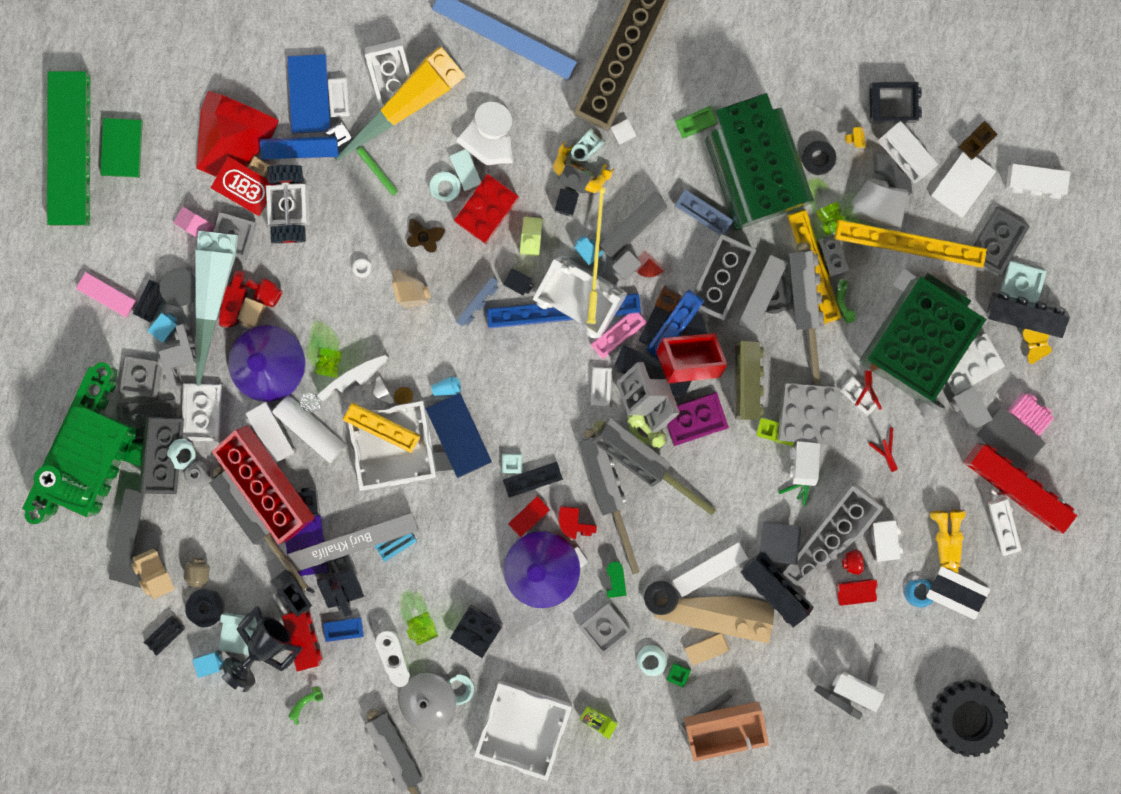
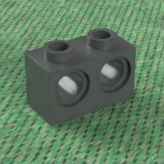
(832, 256)

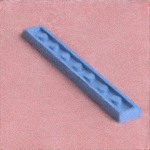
(506, 37)

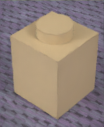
(251, 313)

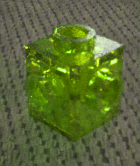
(421, 628)

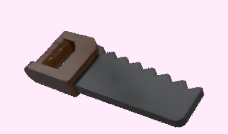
(658, 315)

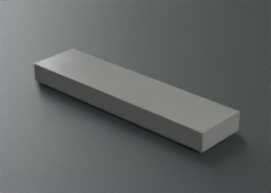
(762, 293)

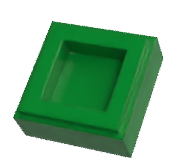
(678, 674)

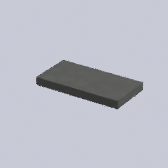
(157, 469)

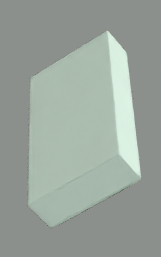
(465, 170)

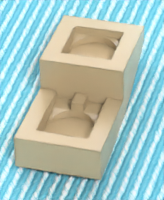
(707, 649)

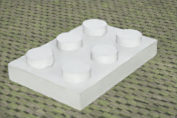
(976, 364)

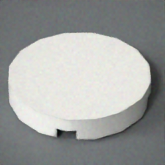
(492, 120)

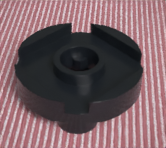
(197, 616)

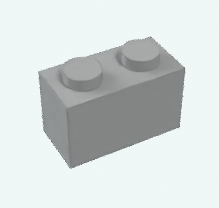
(970, 408)

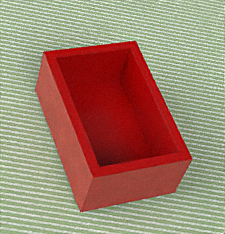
(486, 209)
(691, 358)

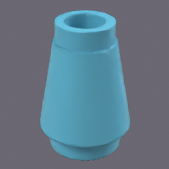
(448, 386)

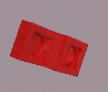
(528, 516)

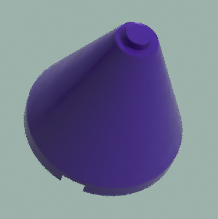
(267, 363)
(542, 569)

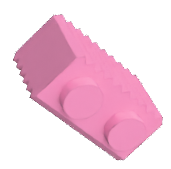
(1031, 413)

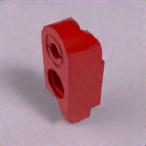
(233, 300)

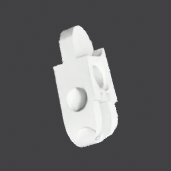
(398, 673)

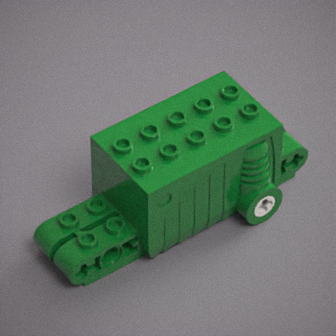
(83, 453)

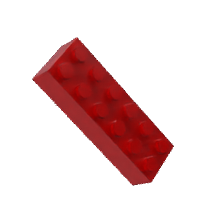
(263, 484)
(1020, 489)

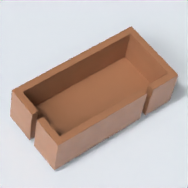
(725, 731)

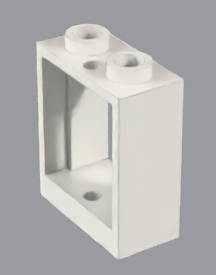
(858, 691)

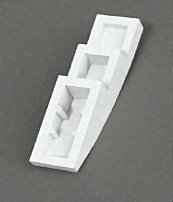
(360, 374)

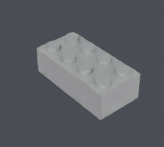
(723, 276)

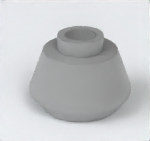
(932, 410)
(199, 478)

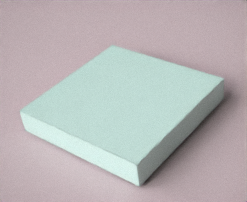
(1023, 281)

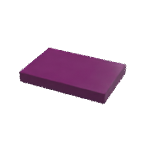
(697, 419)

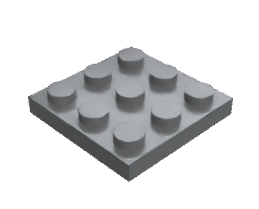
(808, 413)

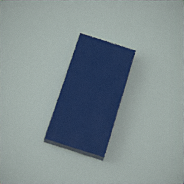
(458, 435)

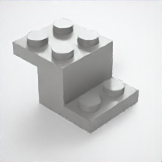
(178, 357)
(647, 397)

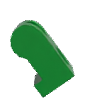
(616, 573)

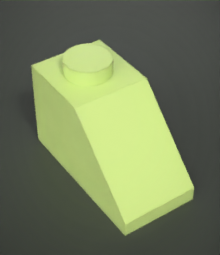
(531, 236)

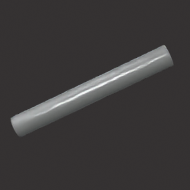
(876, 670)

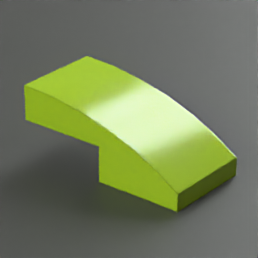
(769, 430)

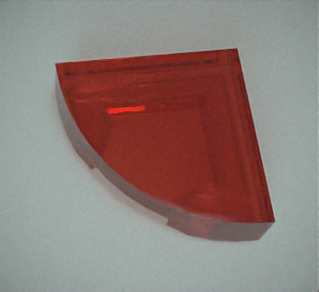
(649, 269)

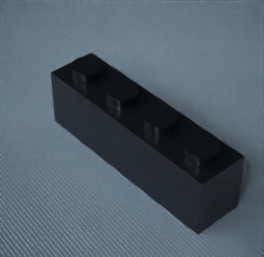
(1027, 314)
(629, 357)
(777, 589)

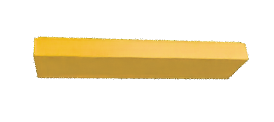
(381, 427)

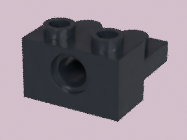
(480, 623)

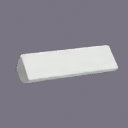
(309, 429)

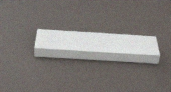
(710, 569)

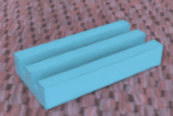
(381, 551)

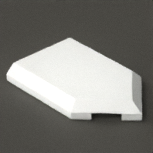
(486, 150)

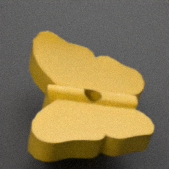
(1036, 352)

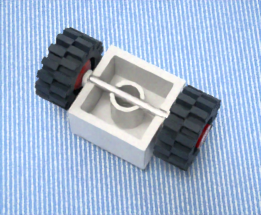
(287, 204)

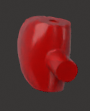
(266, 292)

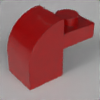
(569, 523)

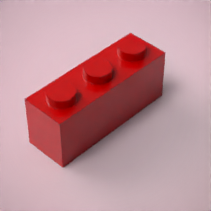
(304, 636)

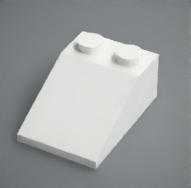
(387, 68)

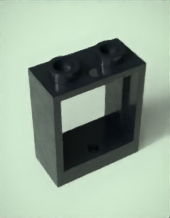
(874, 101)

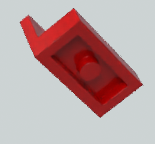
(857, 591)

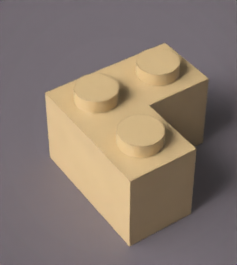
(154, 578)

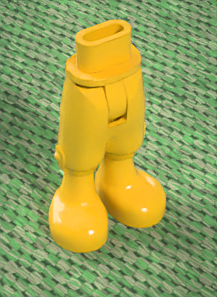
(949, 545)

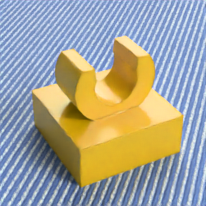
(857, 138)

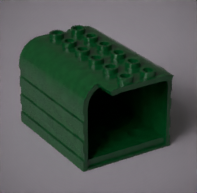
(757, 162)
(920, 344)

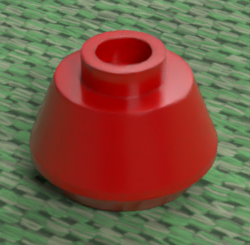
(853, 562)

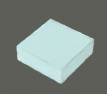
(511, 463)

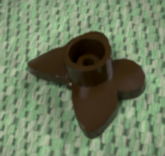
(424, 237)

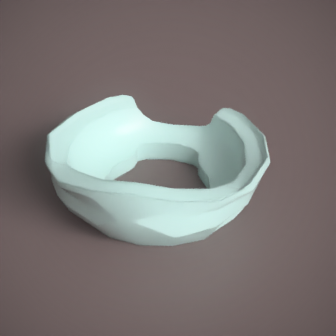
(439, 177)
(174, 450)
(656, 651)
(469, 688)

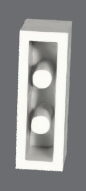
(908, 152)
(1037, 181)
(270, 432)

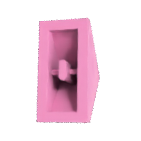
(192, 222)

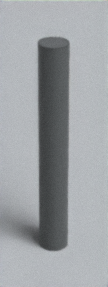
(713, 705)

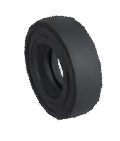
(819, 146)
(650, 595)

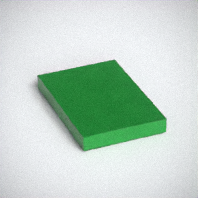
(121, 148)

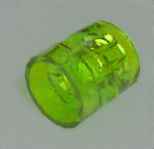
(827, 213)
(328, 362)

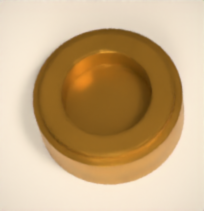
(403, 396)

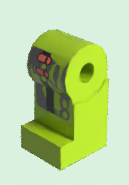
(598, 721)

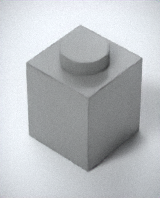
(625, 266)

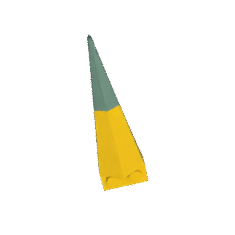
(429, 81)

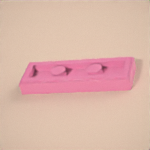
(106, 294)
(618, 334)

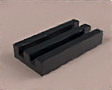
(143, 297)
(153, 646)

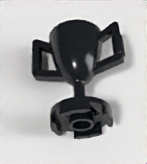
(265, 643)

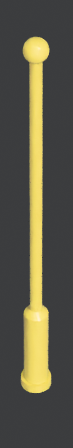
(593, 294)

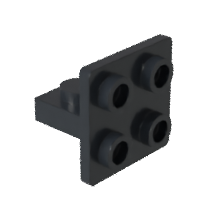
(340, 590)

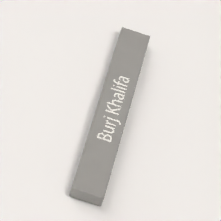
(346, 544)

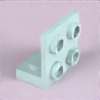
(230, 638)

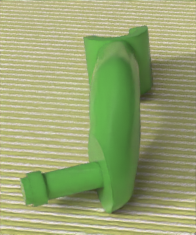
(842, 286)
(315, 695)

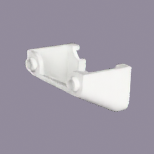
(568, 290)

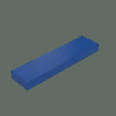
(299, 148)
(677, 320)

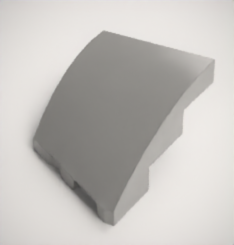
(878, 204)

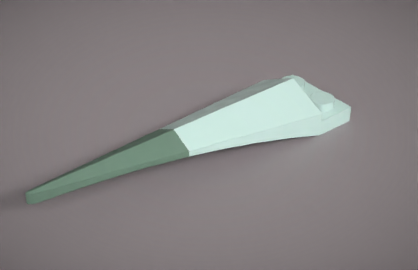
(213, 267)

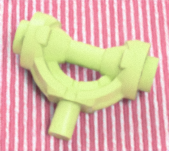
(654, 439)

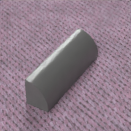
(633, 226)

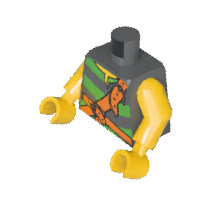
(576, 175)

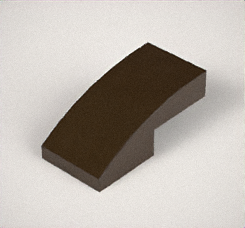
(977, 140)

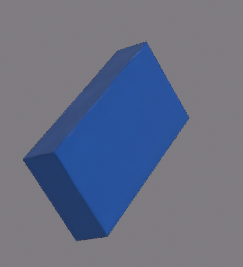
(343, 629)

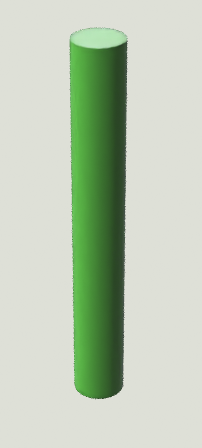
(377, 171)

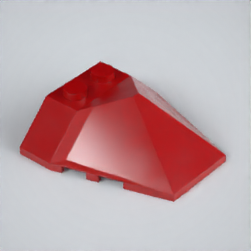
(230, 131)

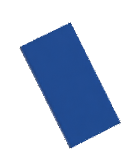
(309, 93)

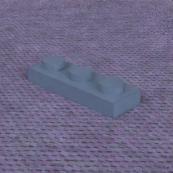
(703, 213)
(478, 302)

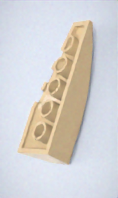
(408, 290)
(724, 615)

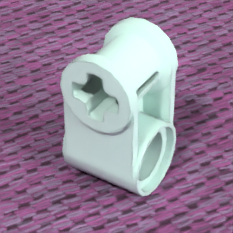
(588, 144)

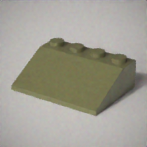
(748, 380)

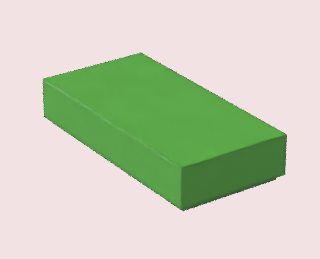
(696, 122)

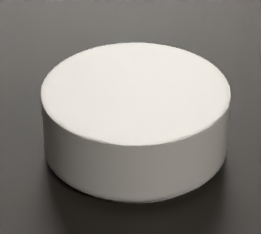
(362, 268)

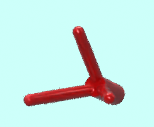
(868, 386)
(888, 449)

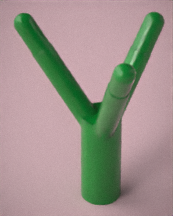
(805, 488)

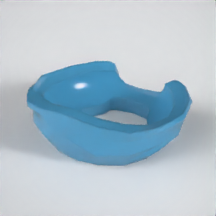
(909, 593)

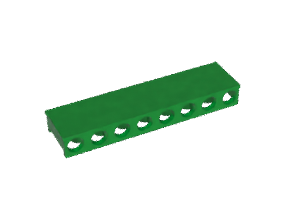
(68, 148)

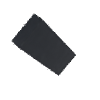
(532, 479)

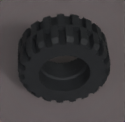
(983, 739)

